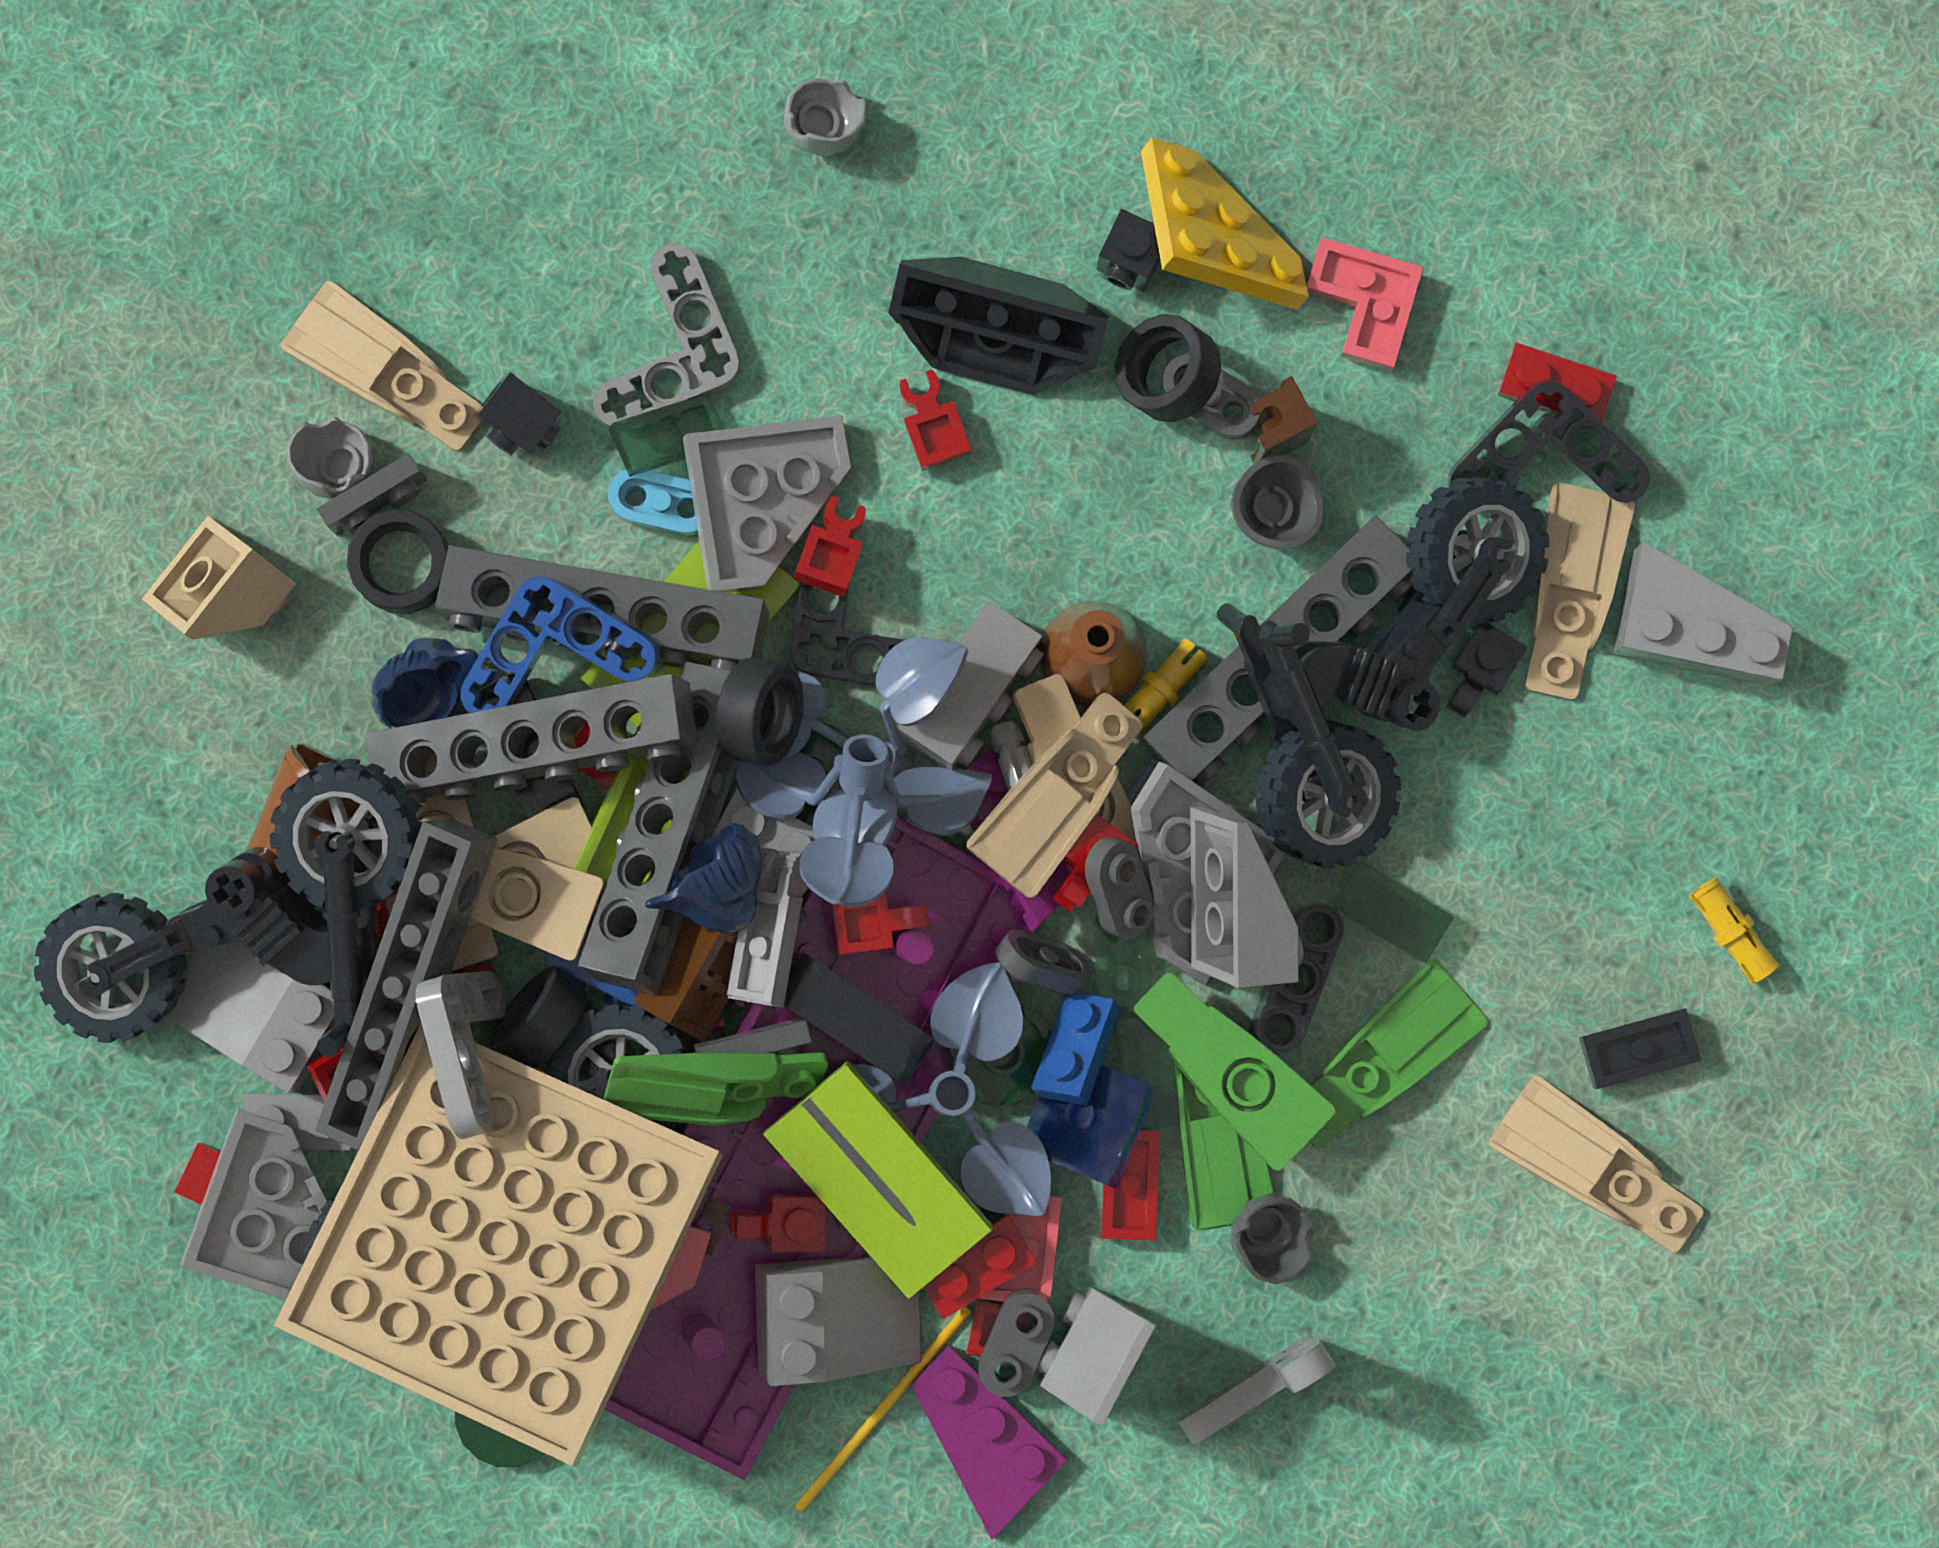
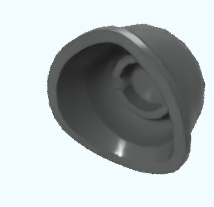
(1278, 502)

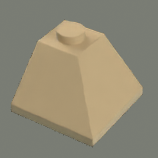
(218, 585)

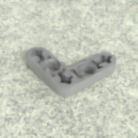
(685, 362)
(447, 1011)
(1291, 1368)

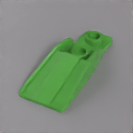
(1397, 1047)
(1235, 1073)
(710, 1085)
(1217, 1161)

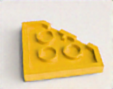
(1213, 232)

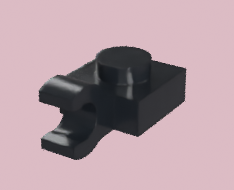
(1486, 663)

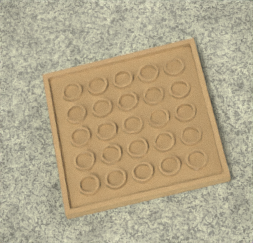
(504, 1260)

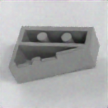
(1695, 624)
(997, 655)

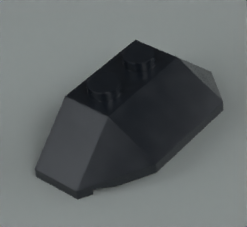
(996, 323)

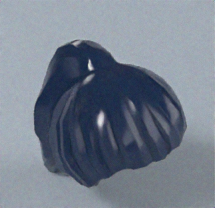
(421, 683)
(718, 882)

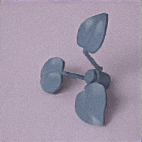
(916, 682)
(852, 871)
(984, 1019)

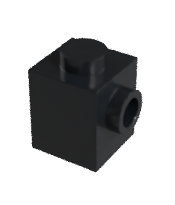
(1129, 252)
(518, 417)

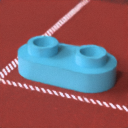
(661, 504)

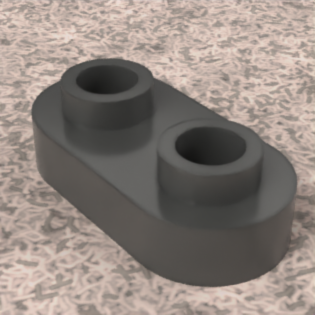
(1228, 393)
(1119, 888)
(1042, 962)
(1016, 1344)

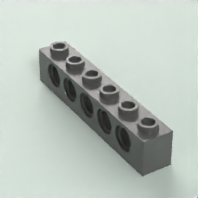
(1371, 550)
(742, 619)
(665, 730)
(695, 807)
(415, 947)

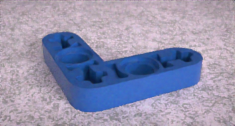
(560, 626)

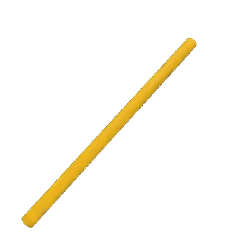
(882, 1409)

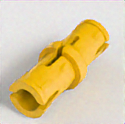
(1164, 684)
(1734, 930)

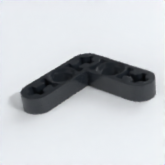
(1560, 432)
(830, 629)

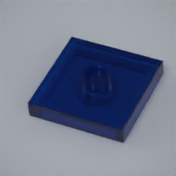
(1096, 1136)

